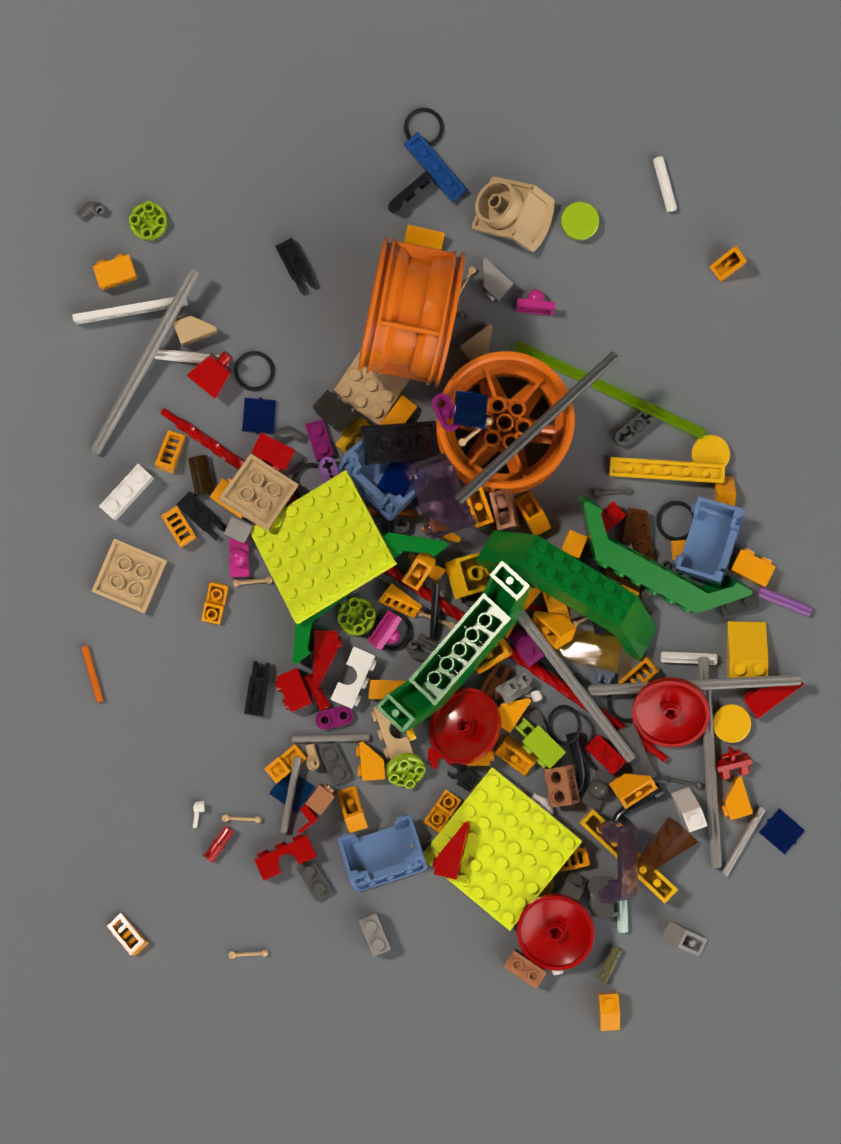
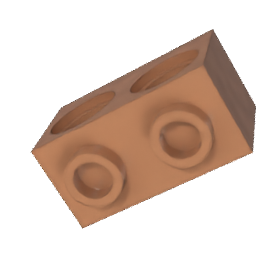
(504, 510)
(566, 785)
(321, 798)
(524, 968)

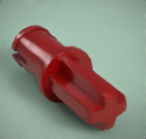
(318, 695)
(218, 843)

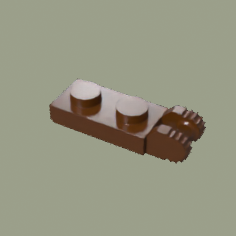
(492, 682)

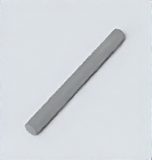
(330, 738)
(290, 794)
(743, 841)

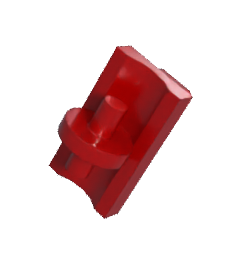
(731, 761)

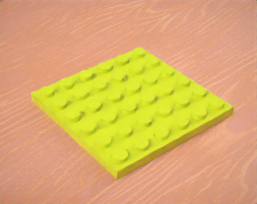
(323, 547)
(509, 848)

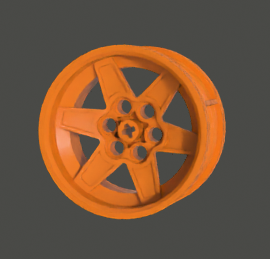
(411, 311)
(540, 381)

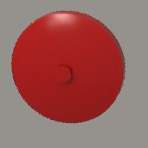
(671, 712)
(465, 726)
(555, 932)

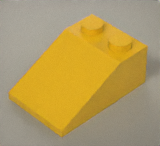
(467, 576)
(746, 649)

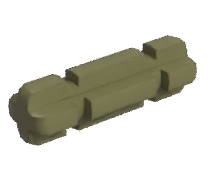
(610, 964)

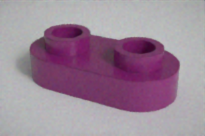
(444, 413)
(334, 717)

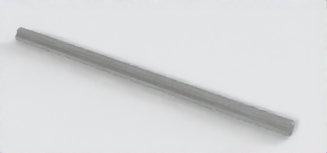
(145, 361)
(704, 684)
(576, 687)
(710, 774)

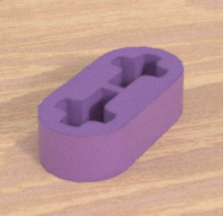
(325, 476)

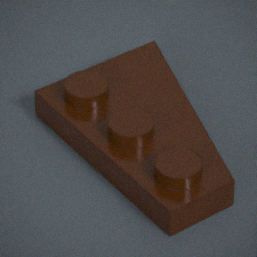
(638, 532)
(666, 844)

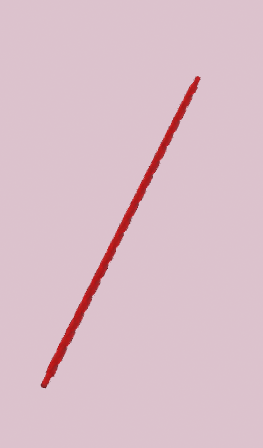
(423, 591)

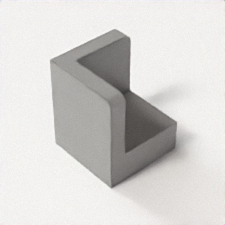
(238, 530)

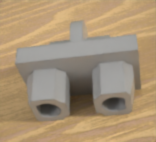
(515, 688)

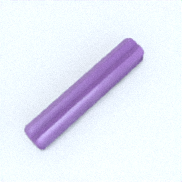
(784, 601)

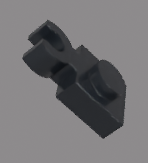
(466, 779)

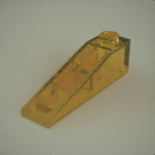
(591, 649)

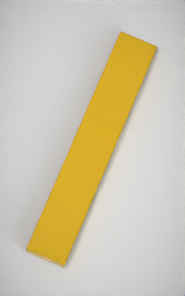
(667, 469)

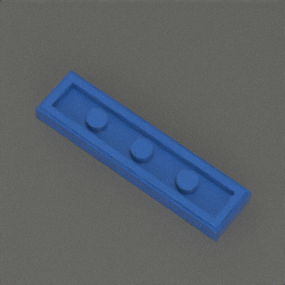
(435, 166)

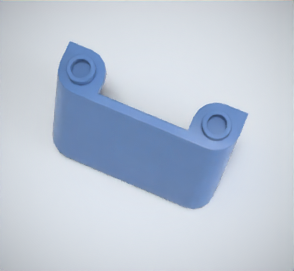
(366, 481)
(710, 541)
(382, 855)

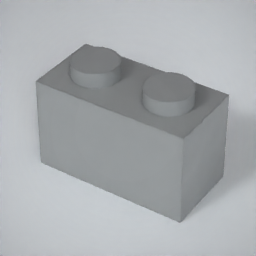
(374, 934)

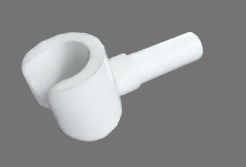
(535, 695)
(199, 806)

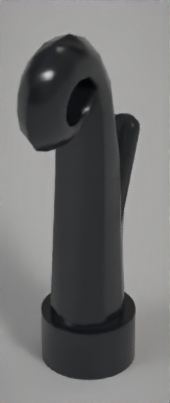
(581, 759)
(657, 794)

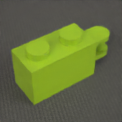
(540, 744)

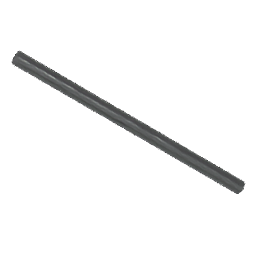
(536, 427)

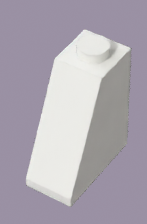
(688, 810)

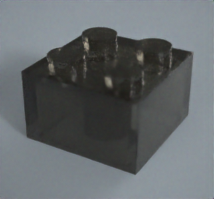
(335, 412)

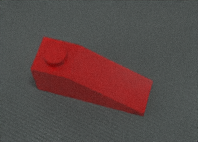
(325, 651)
(765, 698)
(450, 858)

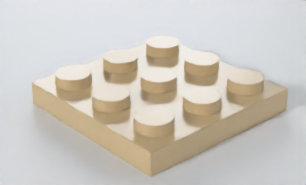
(370, 393)
(258, 492)
(129, 576)

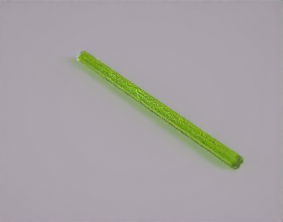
(613, 391)

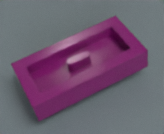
(319, 439)
(526, 646)

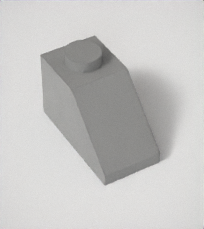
(494, 282)
(684, 938)

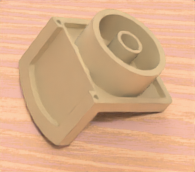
(514, 212)

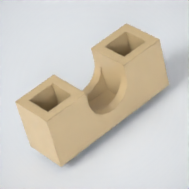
(393, 745)

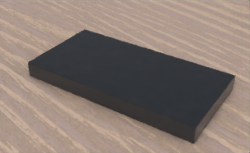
(399, 442)

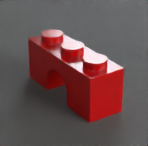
(300, 848)

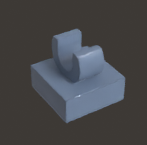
(602, 677)

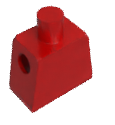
(212, 373)

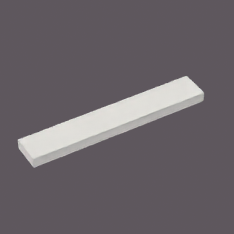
(125, 310)

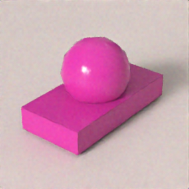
(535, 304)
(239, 558)
(386, 631)

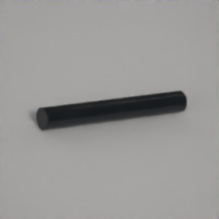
(434, 610)

